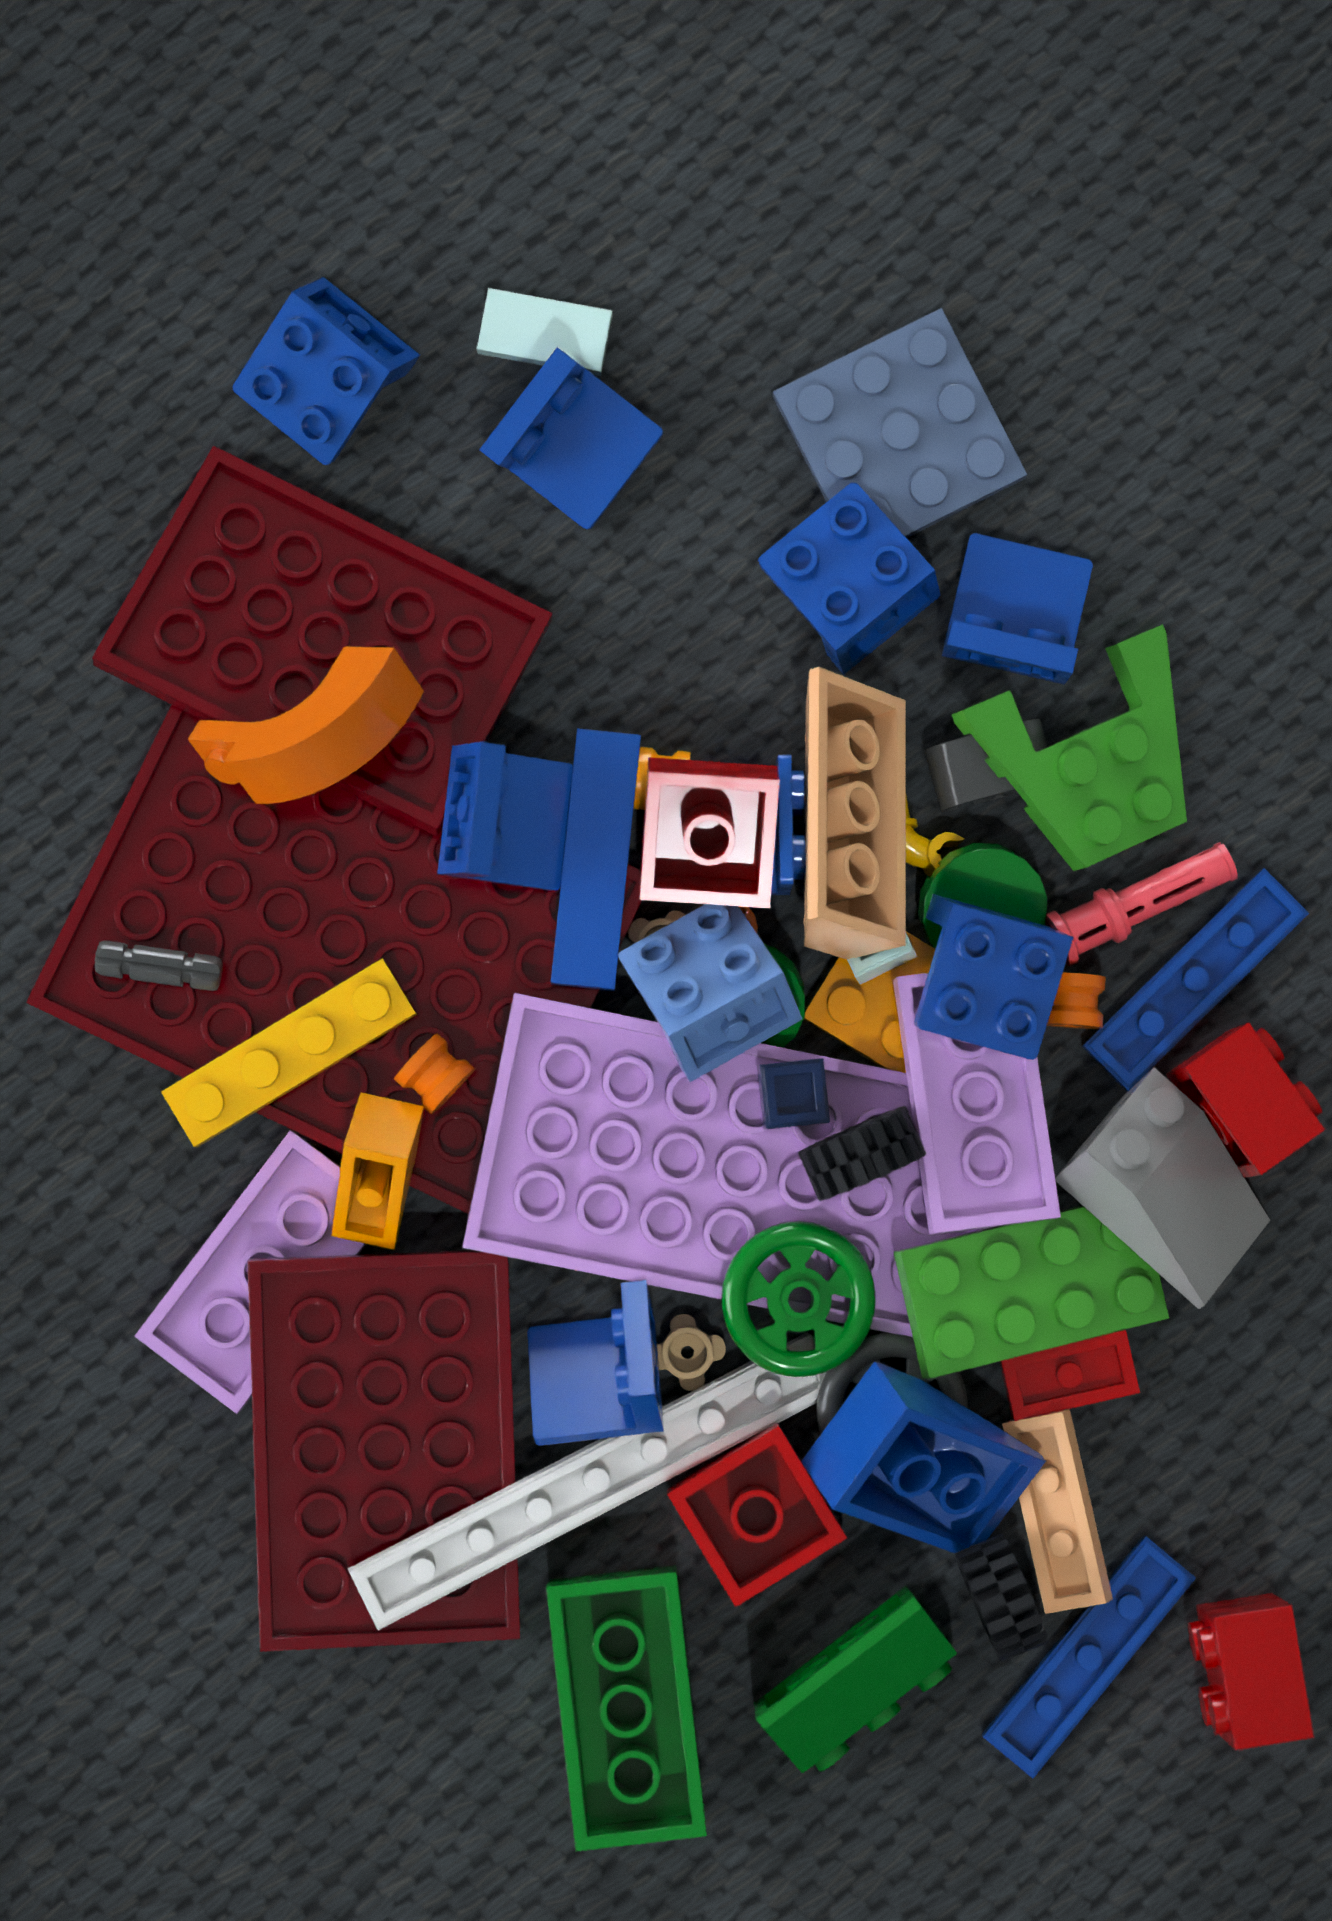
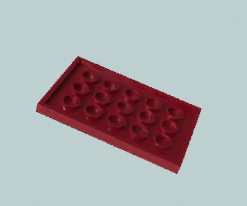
(268, 588)
(371, 1421)

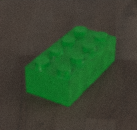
(626, 1708)

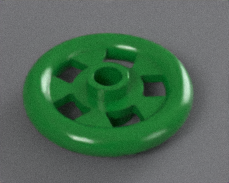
(769, 1344)

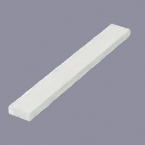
(578, 1489)

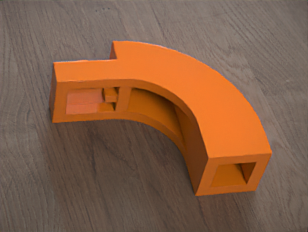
(323, 737)

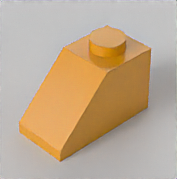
(376, 1170)

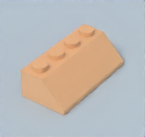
(854, 817)

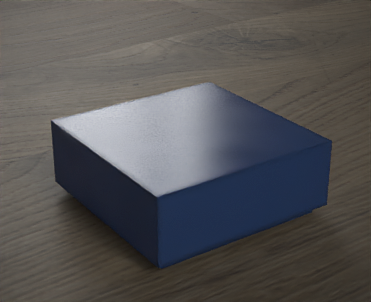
(793, 1093)

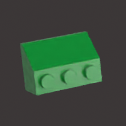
(855, 1682)

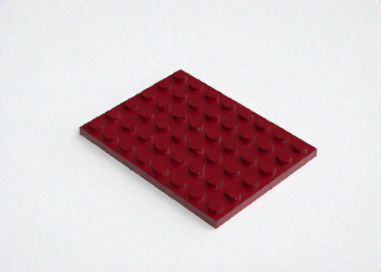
(293, 908)

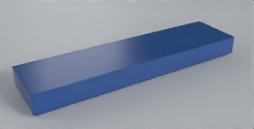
(595, 859)
(1195, 979)
(1088, 1657)

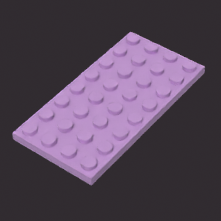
(636, 1174)

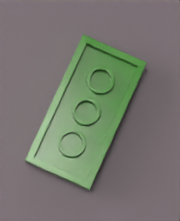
(1023, 1291)

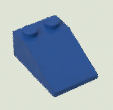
(919, 1462)

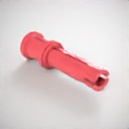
(1114, 913)

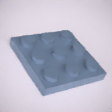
(903, 426)

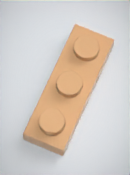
(1061, 1517)

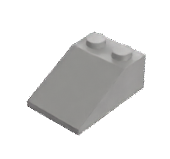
(1167, 1187)

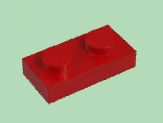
(1070, 1376)

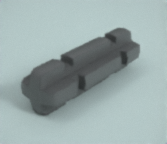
(158, 965)

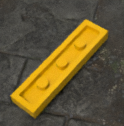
(289, 1053)

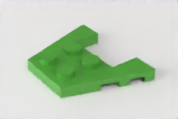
(1106, 782)

